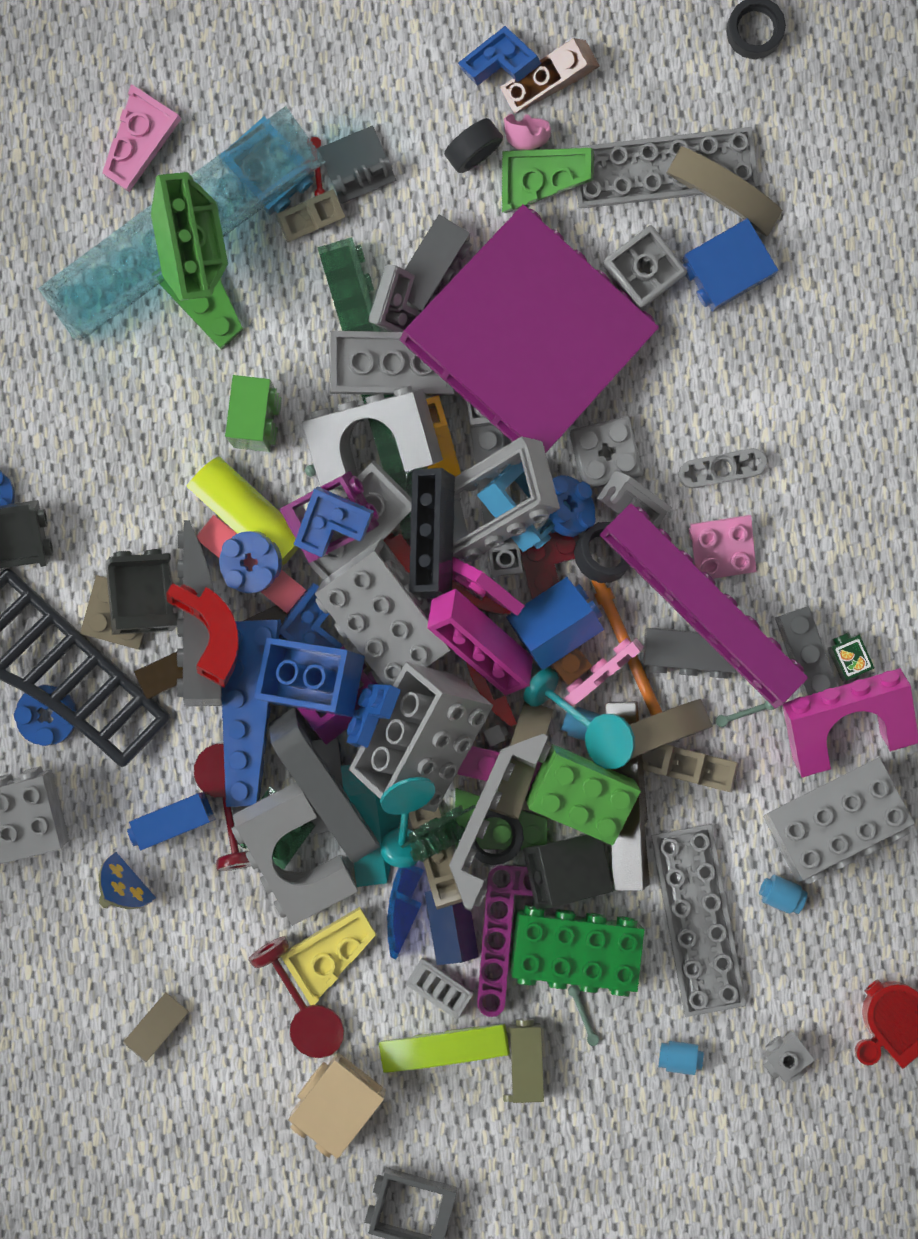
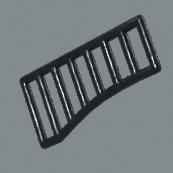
(94, 658)

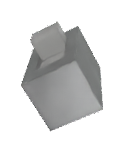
(496, 734)

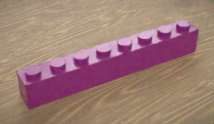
(704, 606)

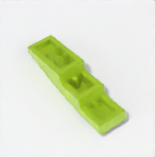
(444, 1048)

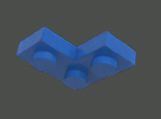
(499, 51)
(330, 513)
(305, 620)
(375, 703)

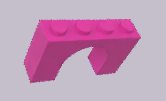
(812, 717)

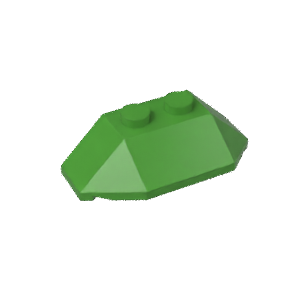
(187, 236)

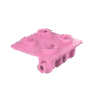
(724, 546)

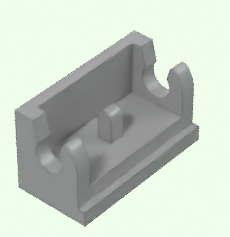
(623, 490)

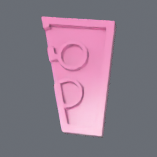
(140, 137)
(603, 670)

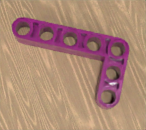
(498, 924)

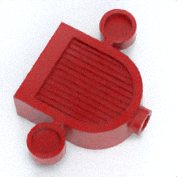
(892, 1019)

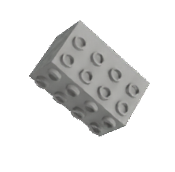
(379, 613)
(426, 734)
(30, 815)
(839, 821)

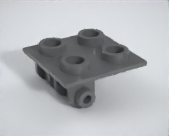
(357, 164)

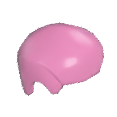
(527, 133)

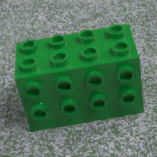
(577, 951)

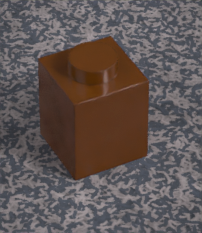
(571, 666)

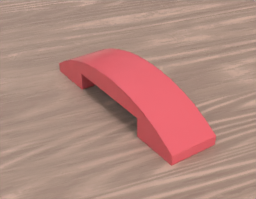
(283, 591)

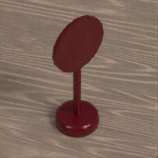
(210, 778)
(315, 1028)

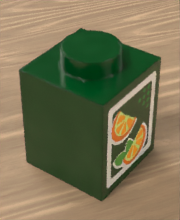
(850, 656)

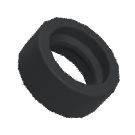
(749, 50)
(473, 145)
(588, 565)
(511, 851)

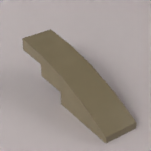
(691, 767)

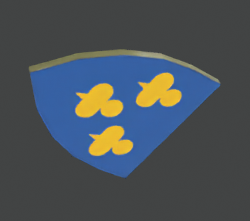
(121, 886)

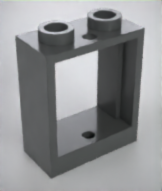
(392, 1232)

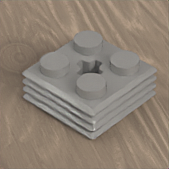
(645, 248)
(614, 434)

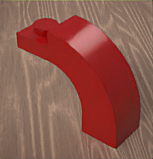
(223, 646)

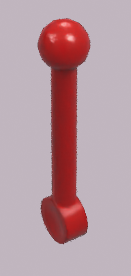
(317, 142)

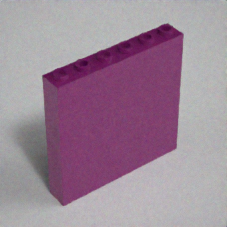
(529, 331)

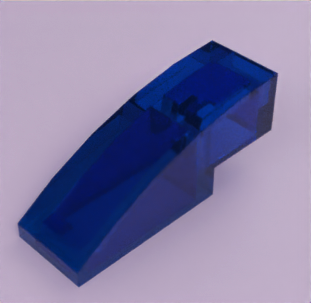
(402, 907)

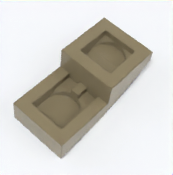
(310, 215)
(155, 1027)

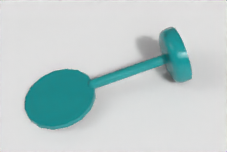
(607, 737)
(402, 799)

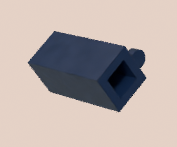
(451, 932)

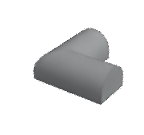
(390, 306)

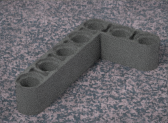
(294, 747)

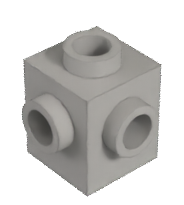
(798, 1058)

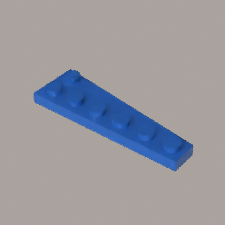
(246, 717)

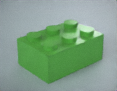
(252, 413)
(582, 794)

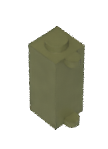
(526, 1062)

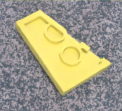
(325, 954)

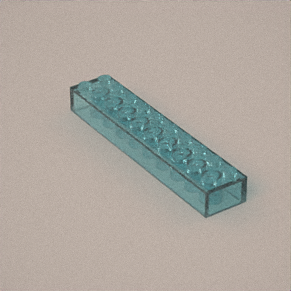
(128, 261)

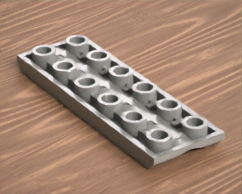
(638, 168)
(698, 920)

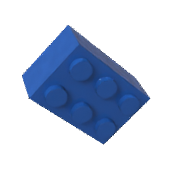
(309, 677)

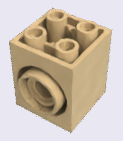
(335, 1105)

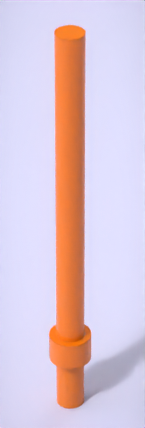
(605, 597)

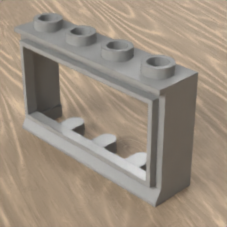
(515, 521)

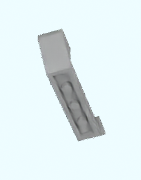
(487, 441)
(527, 752)

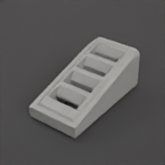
(454, 1011)

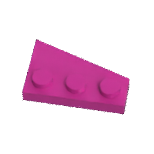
(483, 585)

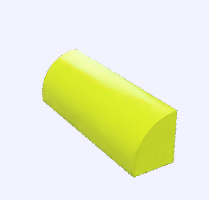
(241, 505)

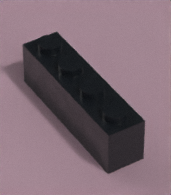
(431, 532)

